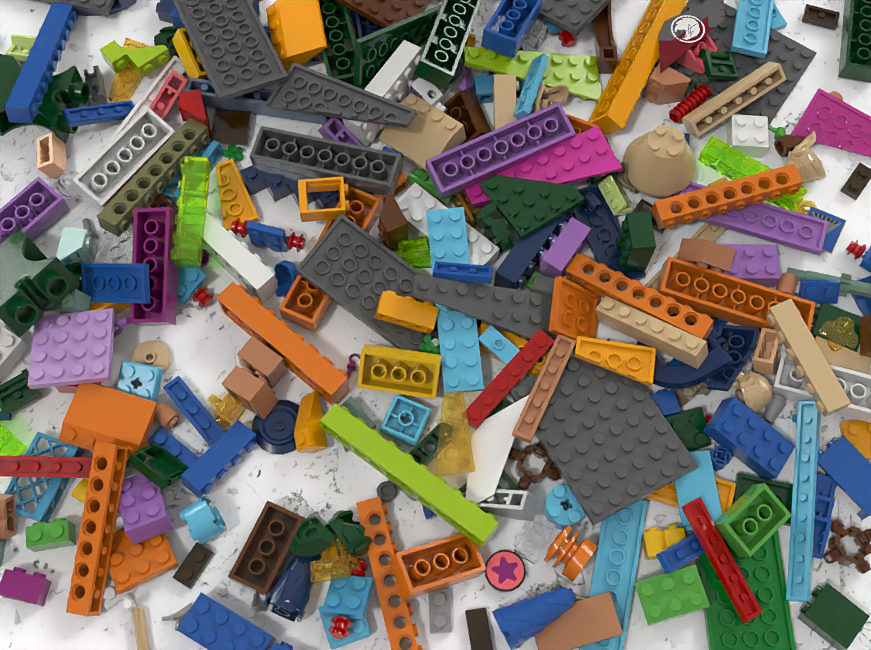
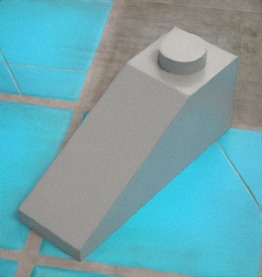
(511, 504)

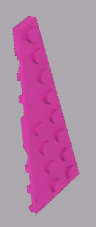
(835, 124)
(567, 162)

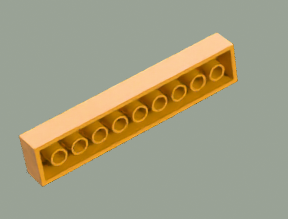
(634, 67)

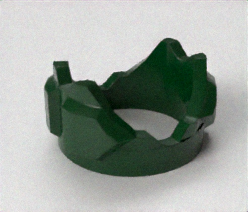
(350, 533)

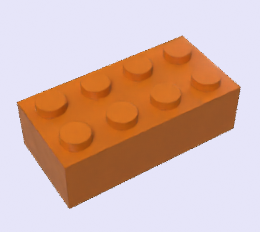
(436, 565)

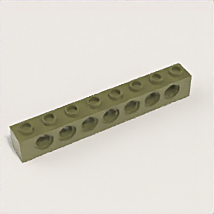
(153, 177)

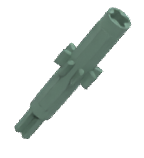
(847, 284)

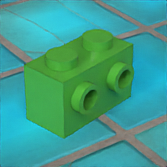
(51, 535)

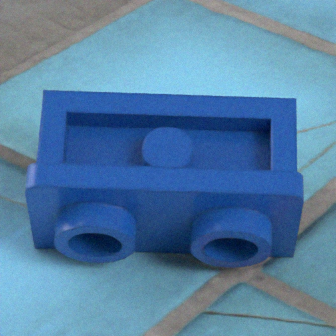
(819, 291)

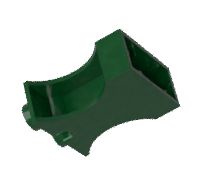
(64, 92)
(29, 282)

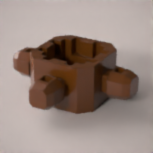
(528, 477)
(837, 553)

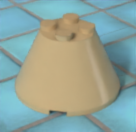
(660, 162)

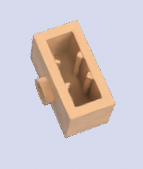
(51, 155)
(766, 352)

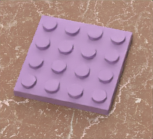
(72, 349)

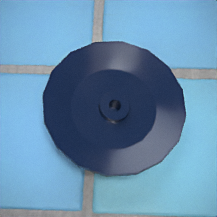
(276, 431)

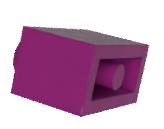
(25, 587)

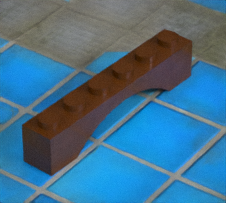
(604, 41)

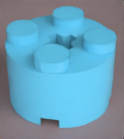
(554, 510)
(203, 520)

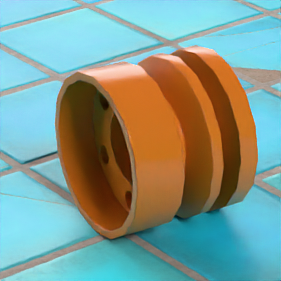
(570, 552)

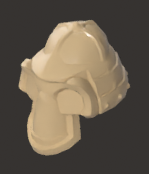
(549, 96)
(806, 161)
(753, 390)

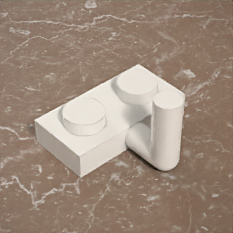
(112, 597)

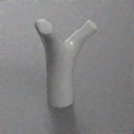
(86, 225)
(254, 608)
(178, 616)

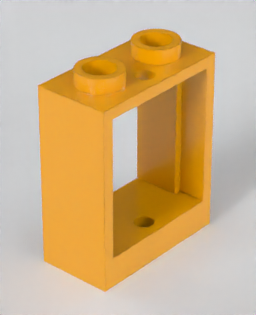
(319, 185)

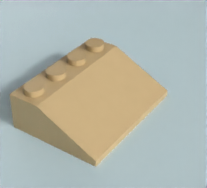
(428, 134)

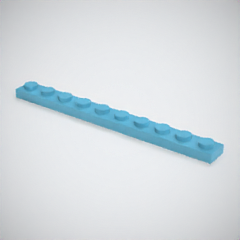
(803, 503)

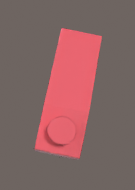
(168, 94)

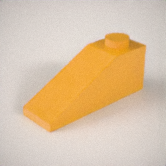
(307, 431)

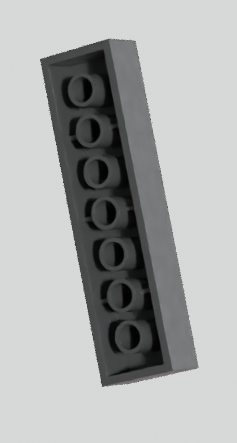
(324, 158)

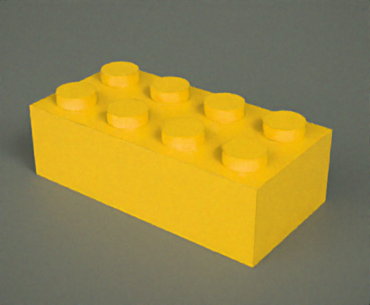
(399, 371)

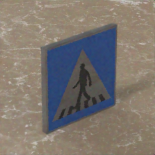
(833, 230)

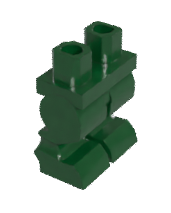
(494, 229)

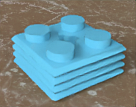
(148, 375)
(400, 409)
(358, 631)

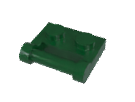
(717, 68)
(18, 395)

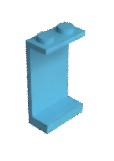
(698, 484)

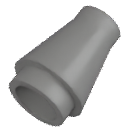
(774, 408)

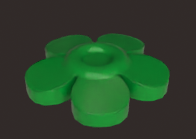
(233, 153)
(430, 345)

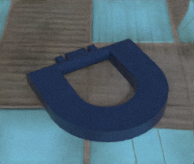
(687, 376)

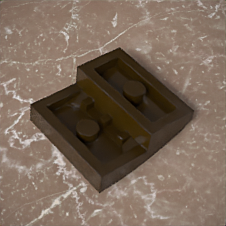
(231, 127)

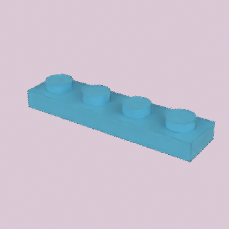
(530, 87)

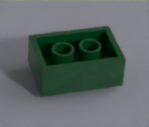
(636, 242)

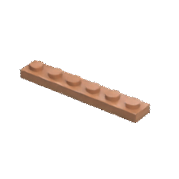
(544, 388)

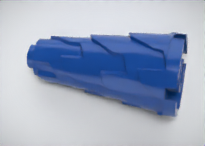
(529, 616)

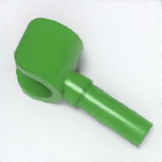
(779, 131)

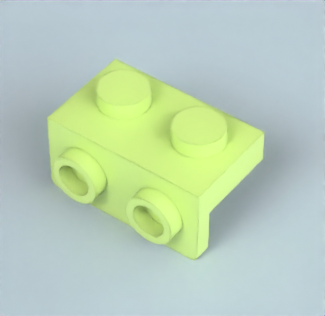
(20, 46)
(615, 196)

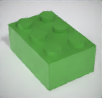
(752, 520)
(672, 595)

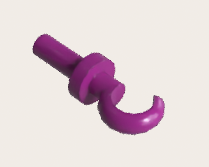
(351, 366)

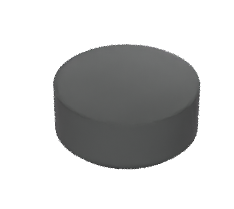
(387, 491)

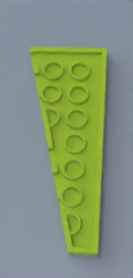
(574, 71)

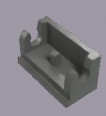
(96, 85)

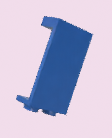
(849, 471)

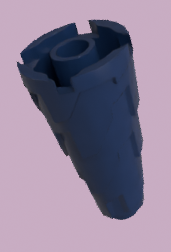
(292, 589)

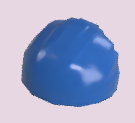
(286, 276)

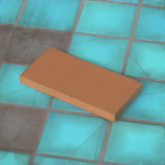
(584, 624)

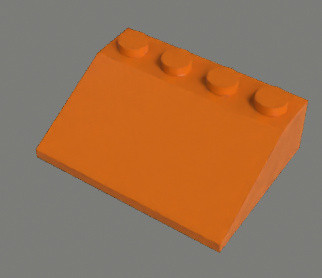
(107, 417)

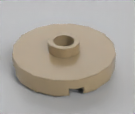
(160, 355)

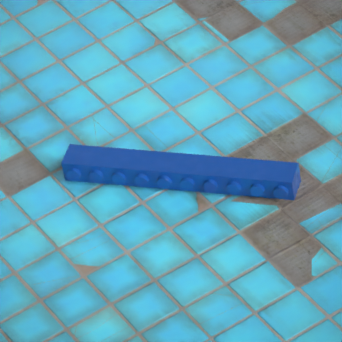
(41, 63)

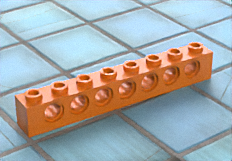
(733, 189)
(593, 282)
(367, 510)
(97, 529)

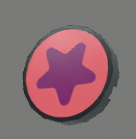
(505, 571)

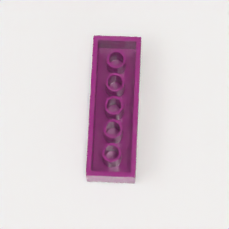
(152, 246)

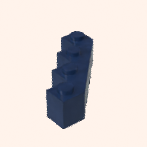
(282, 184)

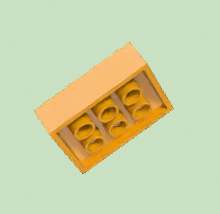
(296, 30)

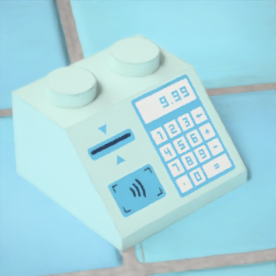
(76, 246)

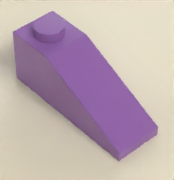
(336, 131)

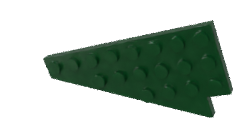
(376, 48)

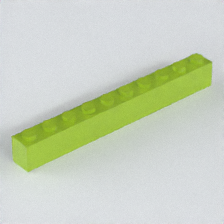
(409, 475)

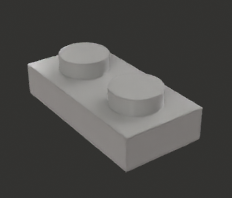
(439, 611)

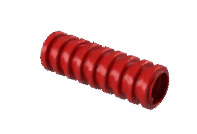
(690, 103)

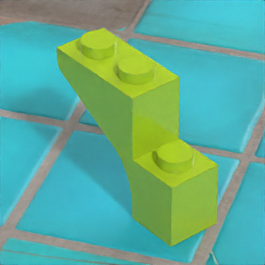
(143, 60)

